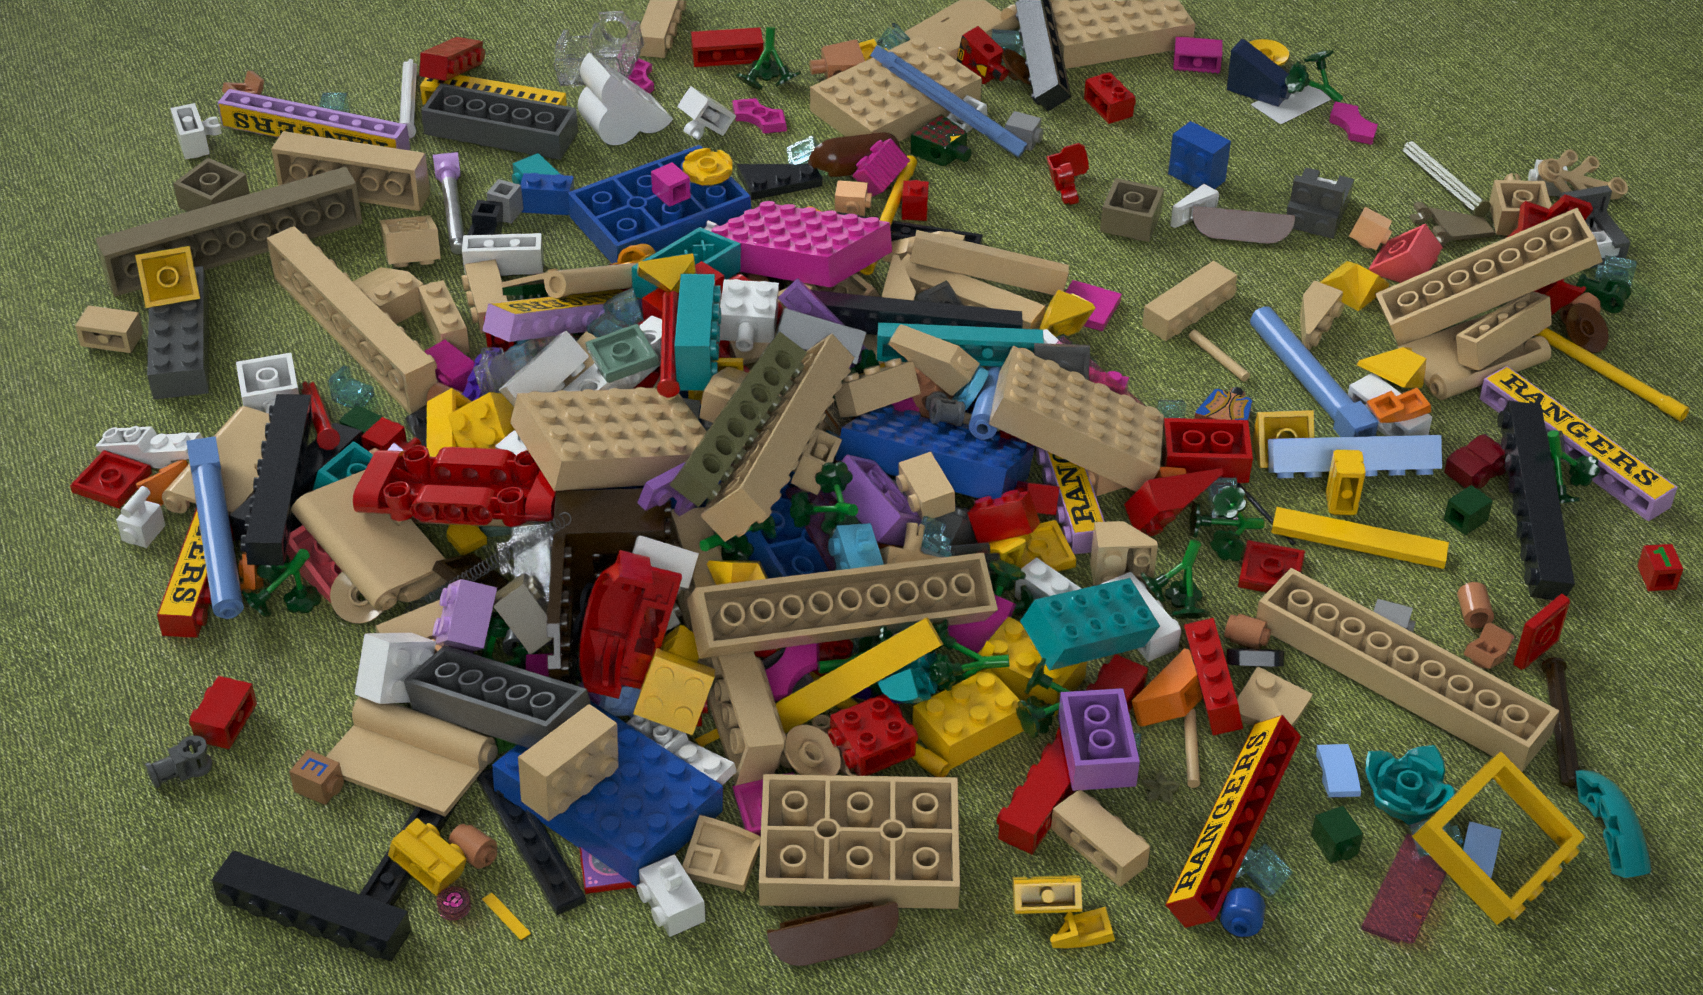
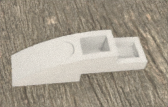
(146, 446)
(676, 742)

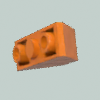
(1170, 693)

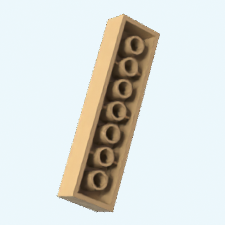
(1489, 277)

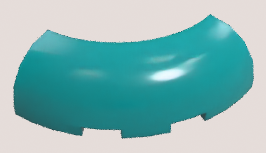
(911, 682)
(1623, 830)

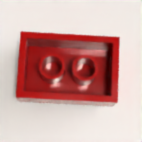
(1208, 446)

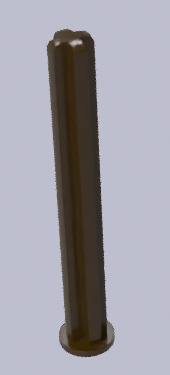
(1563, 728)

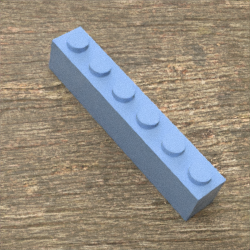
(1378, 452)

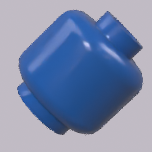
(1242, 910)

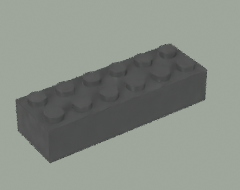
(500, 121)
(180, 346)
(492, 696)

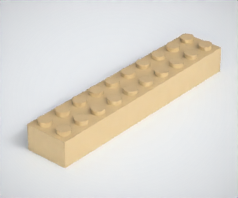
(352, 318)
(780, 442)
(839, 604)
(1407, 669)
(738, 692)

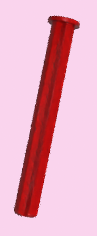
(668, 385)
(327, 436)

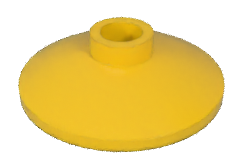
(1273, 50)

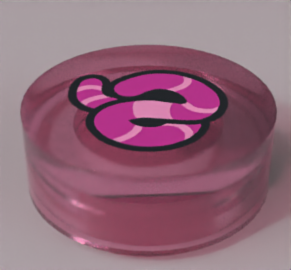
(453, 903)

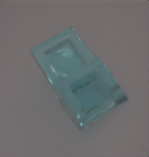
(625, 307)

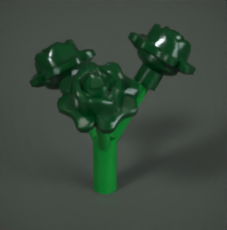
(948, 674)

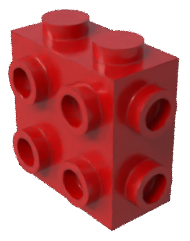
(872, 735)

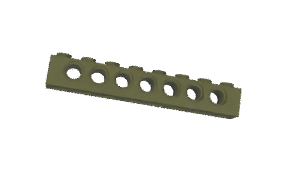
(738, 419)

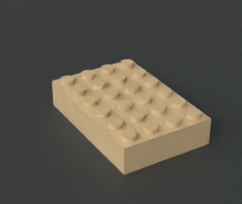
(1118, 28)
(877, 101)
(1077, 419)
(605, 435)
(859, 841)

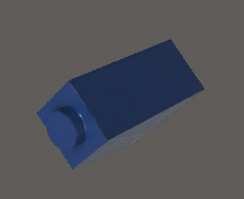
(1256, 75)

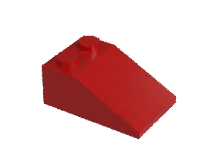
(1165, 498)

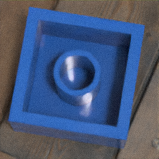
(1199, 156)

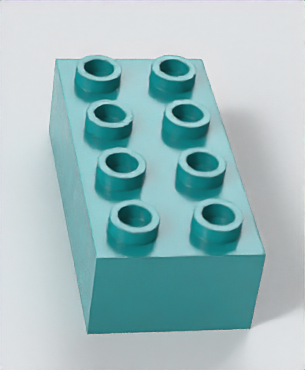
(706, 246)
(697, 331)
(1089, 623)

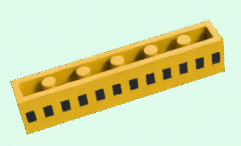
(429, 85)

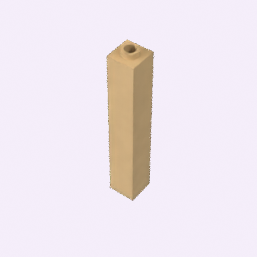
(987, 262)

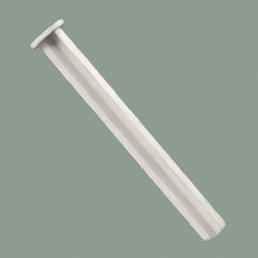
(408, 93)

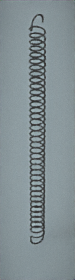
(501, 558)

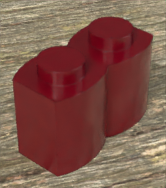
(1476, 462)

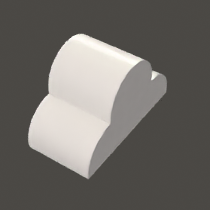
(617, 105)

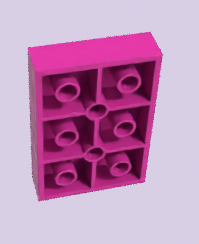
(806, 242)

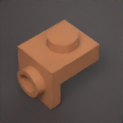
(252, 84)
(1489, 647)

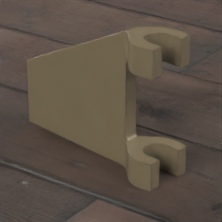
(1452, 224)

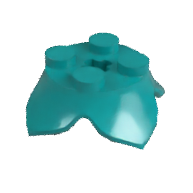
(1410, 785)

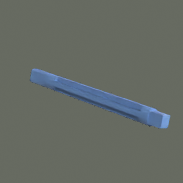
(950, 101)

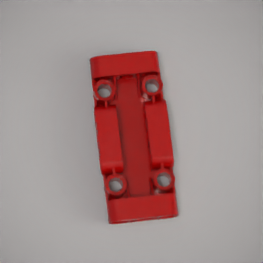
(455, 486)

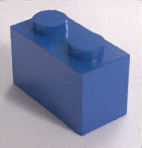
(546, 193)

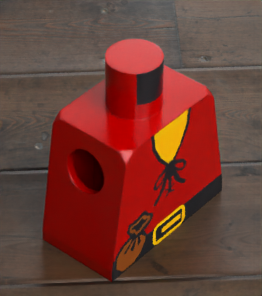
(982, 55)

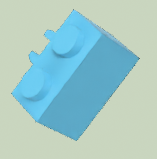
(854, 547)

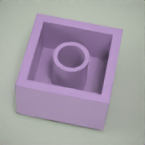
(464, 615)

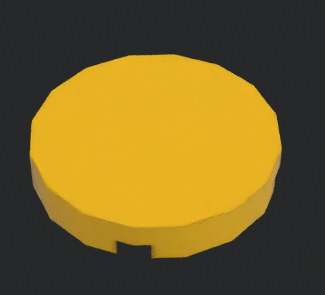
(708, 167)

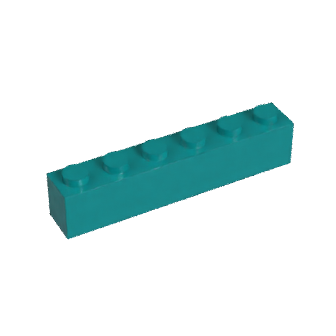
(985, 344)

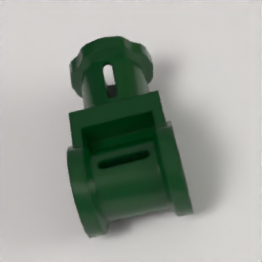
(1606, 292)

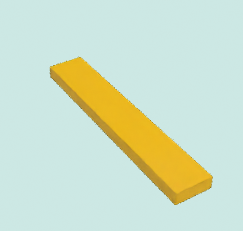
(1360, 537)
(858, 674)

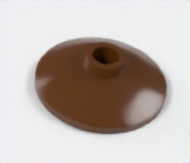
(1016, 66)
(1586, 327)

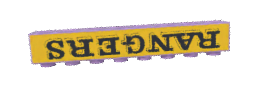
(273, 116)
(546, 315)
(1620, 471)
(1076, 500)

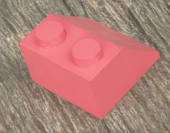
(1407, 255)

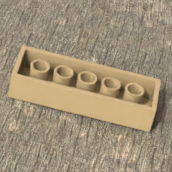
(381, 173)

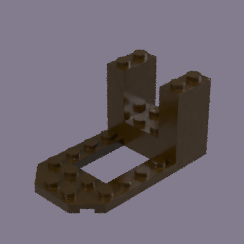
(585, 548)

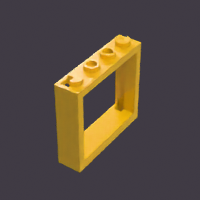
(1467, 872)

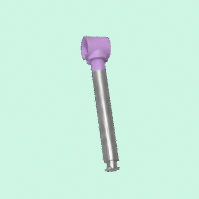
(447, 172)

